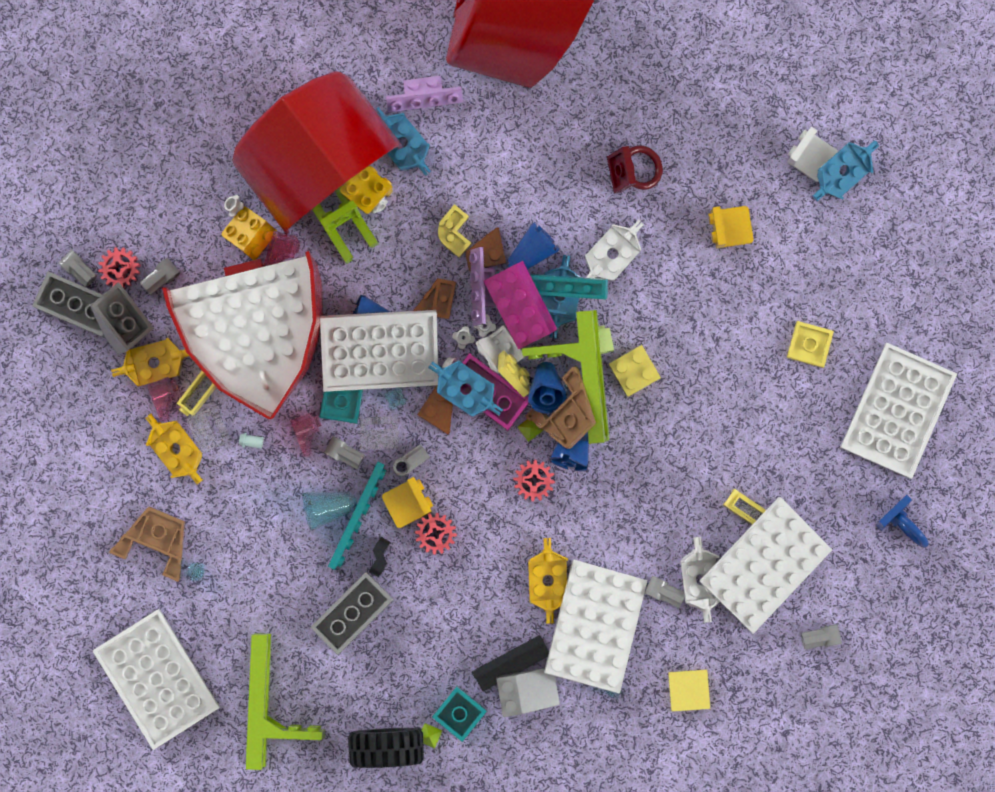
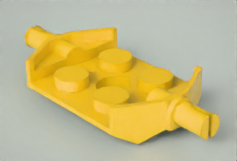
(137, 360)
(163, 438)
(552, 564)

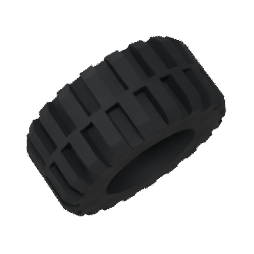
(386, 747)

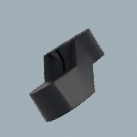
(379, 550)

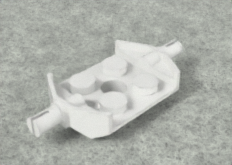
(617, 238)
(694, 564)

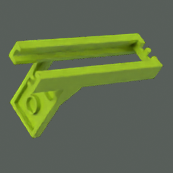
(332, 220)
(589, 354)
(261, 725)

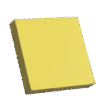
(810, 344)
(689, 690)

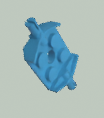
(416, 149)
(857, 163)
(565, 310)
(458, 374)

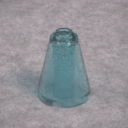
(326, 507)

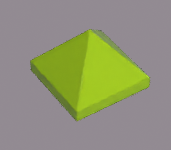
(529, 429)
(430, 735)

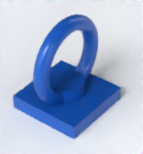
(898, 517)

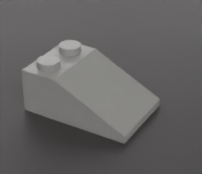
(120, 319)
(527, 692)

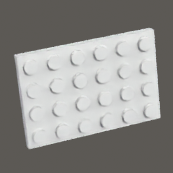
(378, 350)
(898, 410)
(766, 565)
(595, 626)
(156, 679)

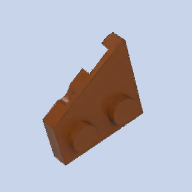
(492, 250)
(439, 298)
(437, 411)

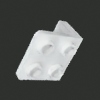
(810, 154)
(495, 344)

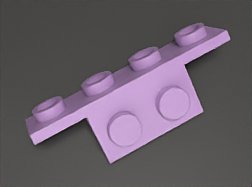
(423, 94)
(480, 295)

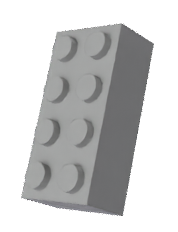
(68, 302)
(352, 613)

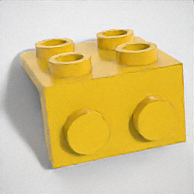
(367, 189)
(730, 226)
(249, 232)
(407, 502)

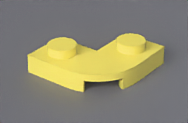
(449, 233)

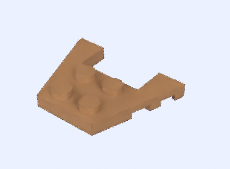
(572, 418)
(159, 533)

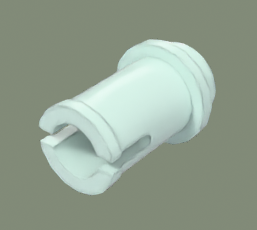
(251, 441)

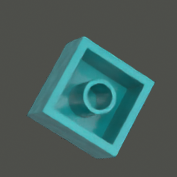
(459, 713)

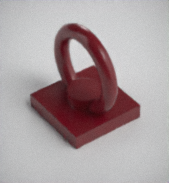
(623, 170)

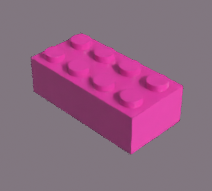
(520, 305)
(504, 394)

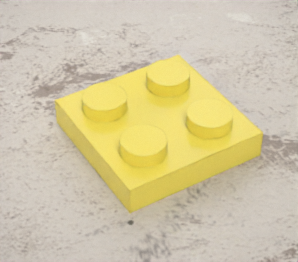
(634, 371)
(513, 373)

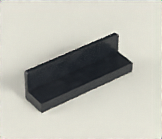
(511, 662)

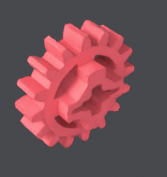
(127, 266)
(533, 489)
(432, 523)

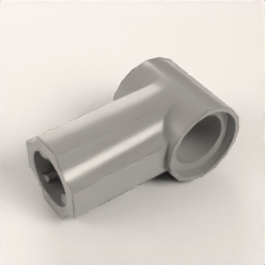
(74, 265)
(163, 274)
(340, 451)
(412, 460)
(661, 590)
(822, 637)

